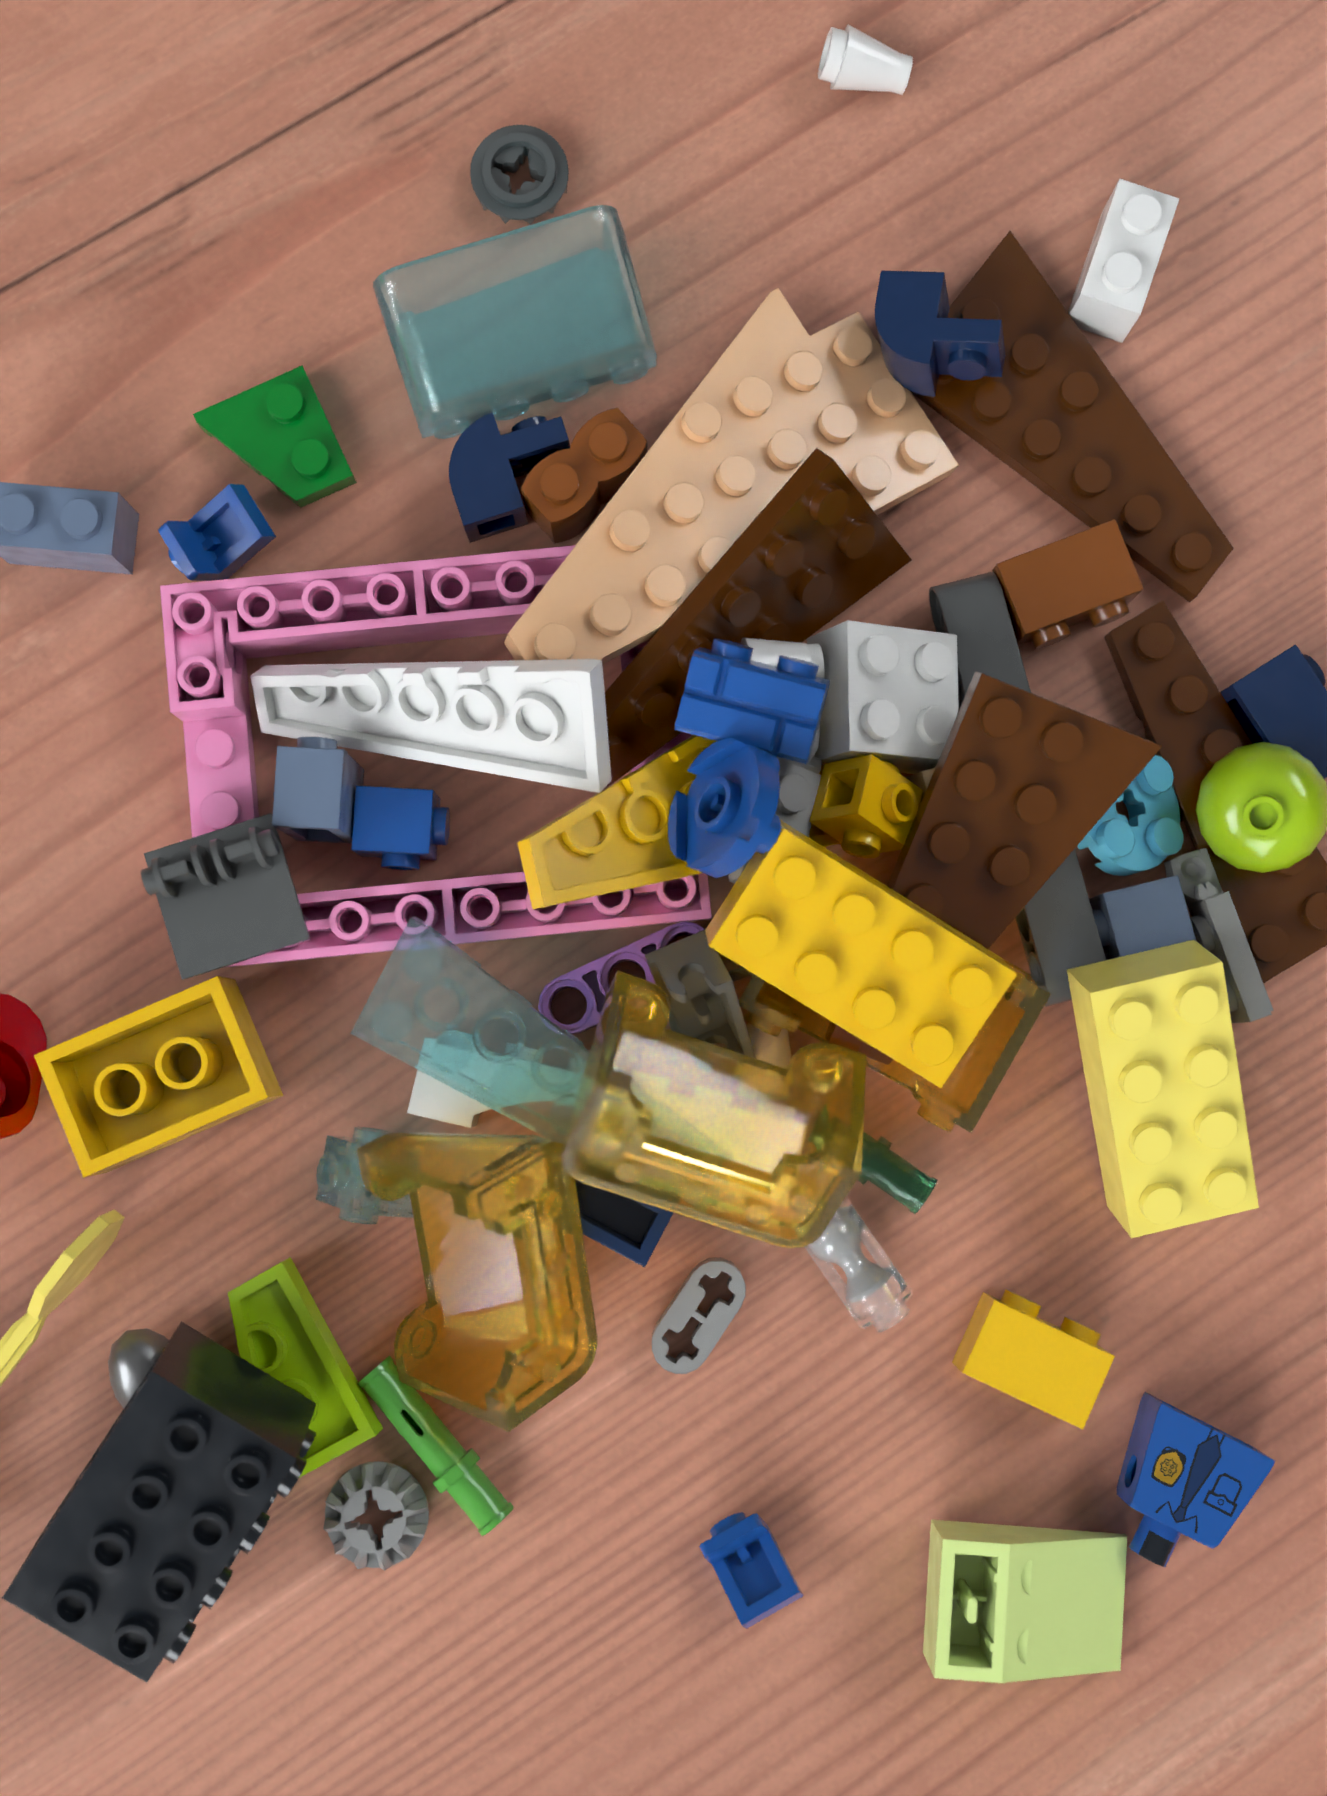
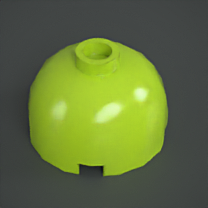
(1262, 807)

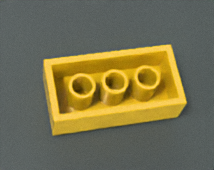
(859, 954)

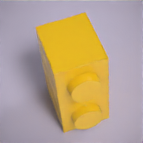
(1034, 1359)

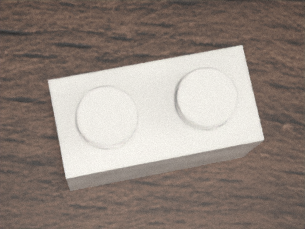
(1122, 260)

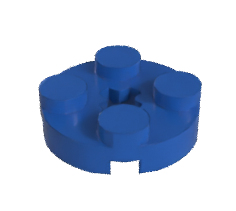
(726, 808)

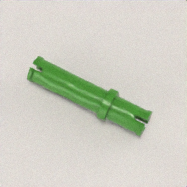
(437, 1447)

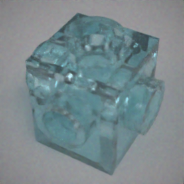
(342, 1183)

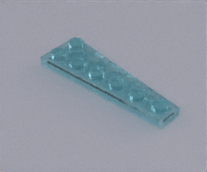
(473, 1033)

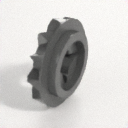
(505, 152)

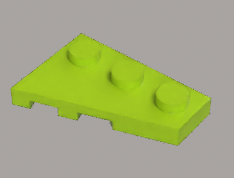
(290, 1340)

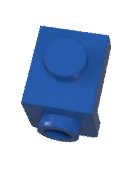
(218, 536)
(750, 1567)

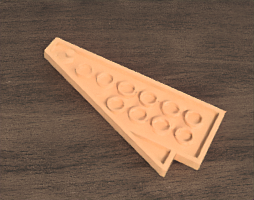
(720, 465)

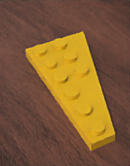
(617, 835)

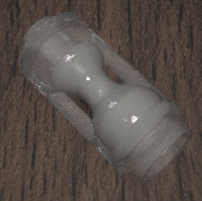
(873, 1291)

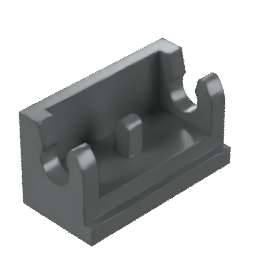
(700, 993)

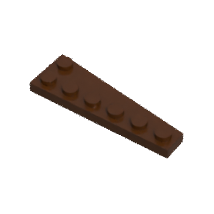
(1189, 717)

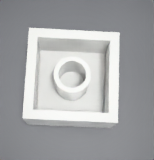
(887, 694)

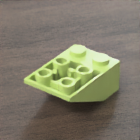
(1022, 1602)

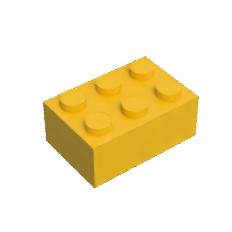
(158, 1075)

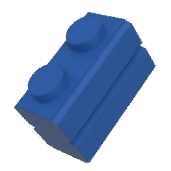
(753, 700)

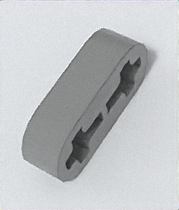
(711, 1324)

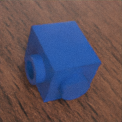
(399, 825)

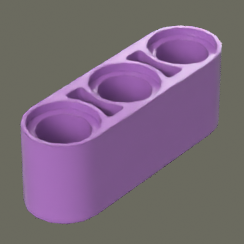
(593, 977)

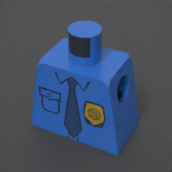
(1185, 1479)

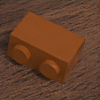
(1068, 584)

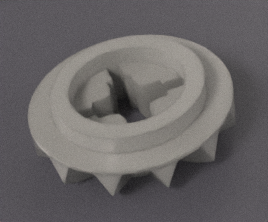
(394, 1491)

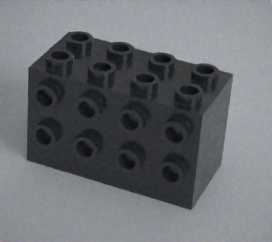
(166, 1505)

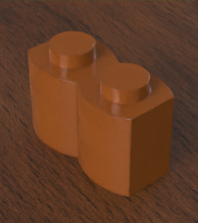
(573, 483)

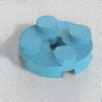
(1152, 825)

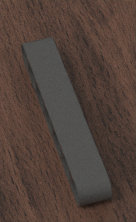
(1058, 920)

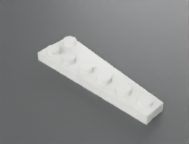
(482, 716)

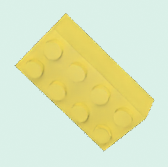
(1164, 1087)

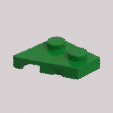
(282, 436)

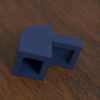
(922, 340)
(486, 468)

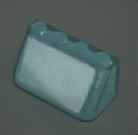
(516, 320)

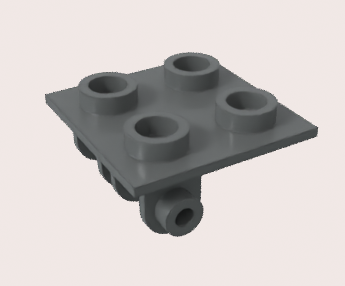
(225, 896)

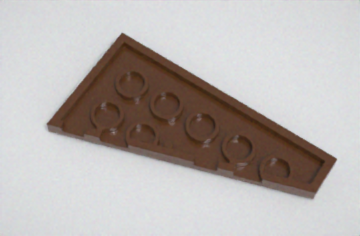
(1073, 427)
(779, 581)
(1006, 810)

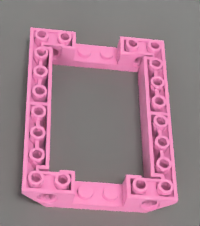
(224, 622)

